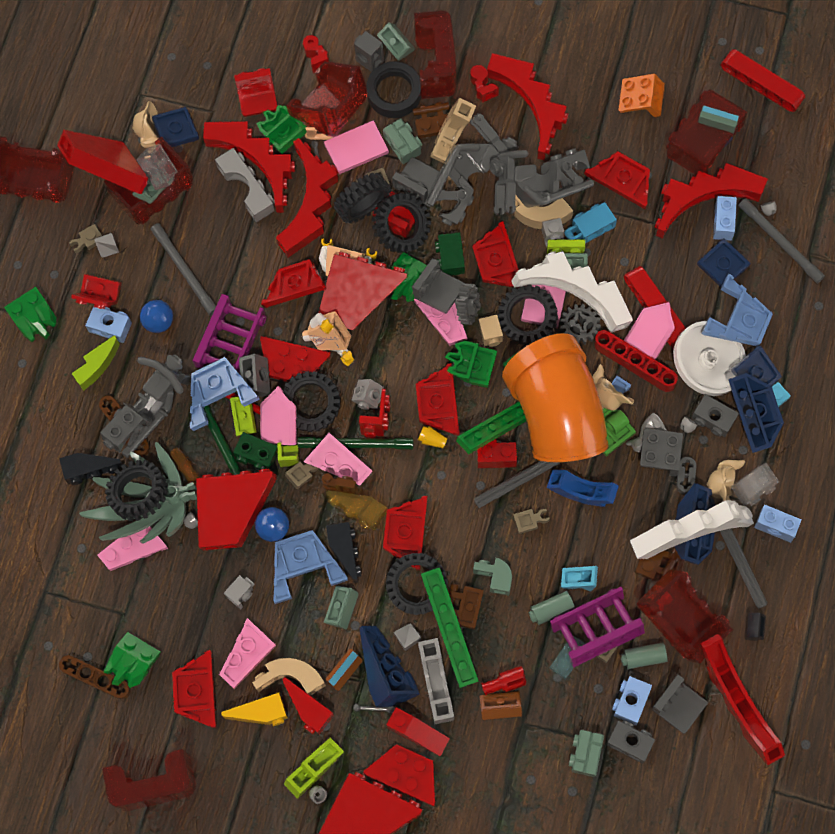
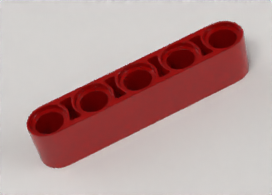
(762, 80)
(649, 296)
(639, 369)

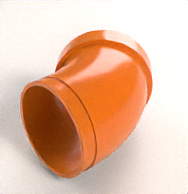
(558, 399)

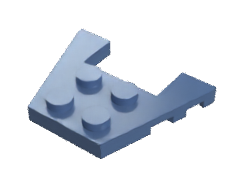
(747, 320)
(215, 383)
(299, 556)

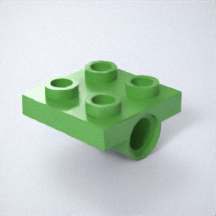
(617, 429)

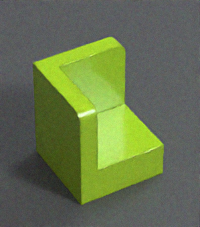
(287, 455)

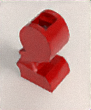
(315, 51)
(479, 78)

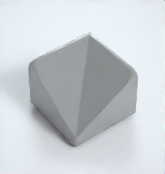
(106, 245)
(407, 636)

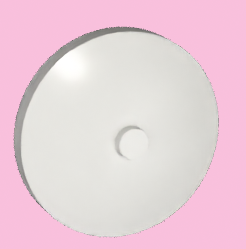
(706, 360)

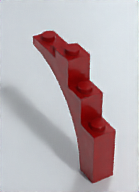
(520, 77)
(257, 150)
(728, 183)
(307, 223)
(739, 702)

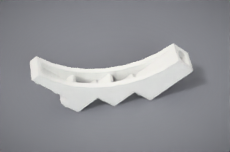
(580, 282)
(696, 524)

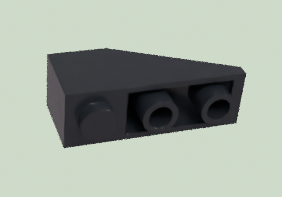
(85, 466)
(341, 545)

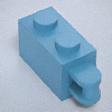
(592, 223)

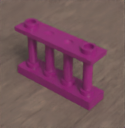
(218, 323)
(601, 644)

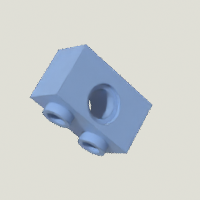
(724, 218)
(119, 327)
(777, 523)
(640, 691)

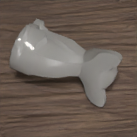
(651, 422)

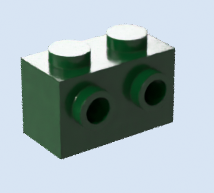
(451, 253)
(256, 452)

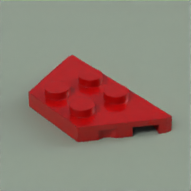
(623, 177)
(496, 257)
(293, 283)
(289, 359)
(438, 402)
(405, 529)
(195, 690)
(406, 773)

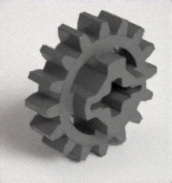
(468, 304)
(587, 322)

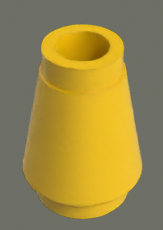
(431, 437)

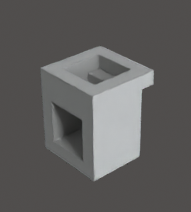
(552, 230)
(239, 591)

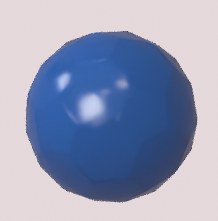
(156, 316)
(272, 524)

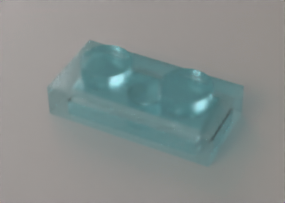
(562, 663)

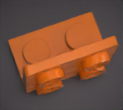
(642, 93)

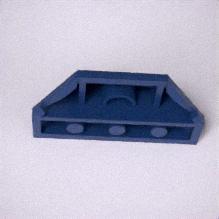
(757, 410)
(698, 548)

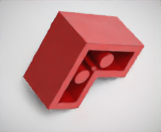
(497, 455)

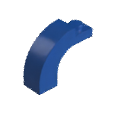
(582, 490)

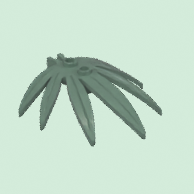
(172, 509)

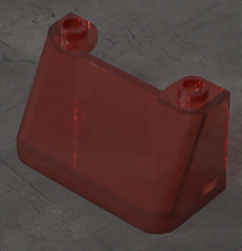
(333, 100)

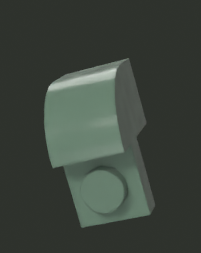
(499, 572)

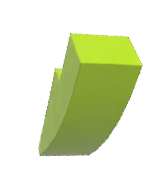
(96, 363)
(313, 768)

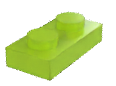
(566, 246)
(242, 417)

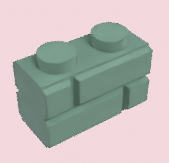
(402, 141)
(587, 753)

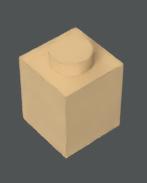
(490, 331)

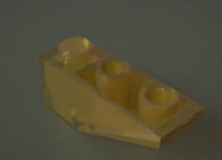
(362, 507)

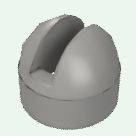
(769, 208)
(688, 425)
(191, 520)
(323, 794)

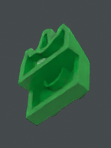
(281, 128)
(414, 269)
(31, 314)
(472, 363)
(131, 660)

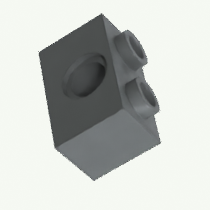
(368, 51)
(256, 373)
(711, 406)
(637, 752)

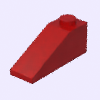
(312, 713)
(417, 732)

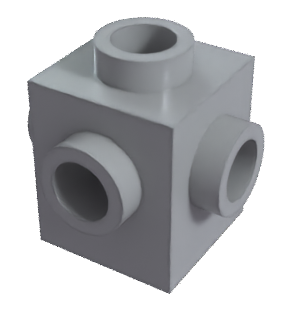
(367, 394)

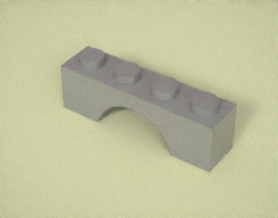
(233, 168)
(436, 681)

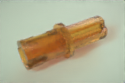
(184, 465)

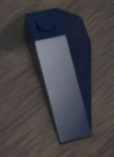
(385, 676)

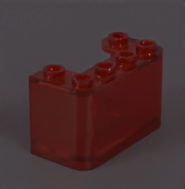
(435, 32)
(698, 144)
(33, 172)
(140, 210)
(682, 615)
(131, 795)

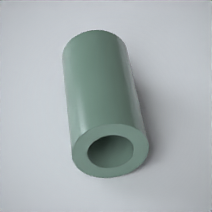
(551, 608)
(644, 656)

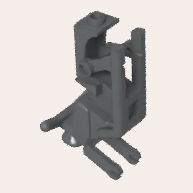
(464, 161)
(535, 188)
(149, 409)

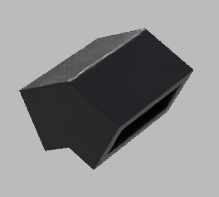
(755, 626)

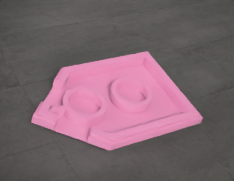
(652, 330)
(278, 419)

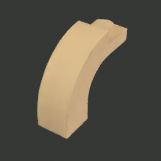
(452, 128)
(535, 216)
(293, 669)

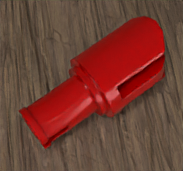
(506, 681)

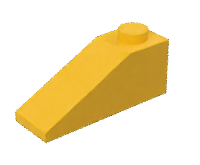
(262, 711)

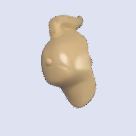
(144, 126)
(608, 395)
(723, 478)

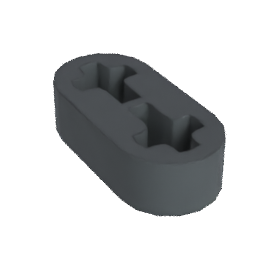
(681, 475)

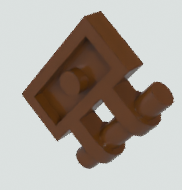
(430, 126)
(345, 484)
(650, 566)
(469, 606)

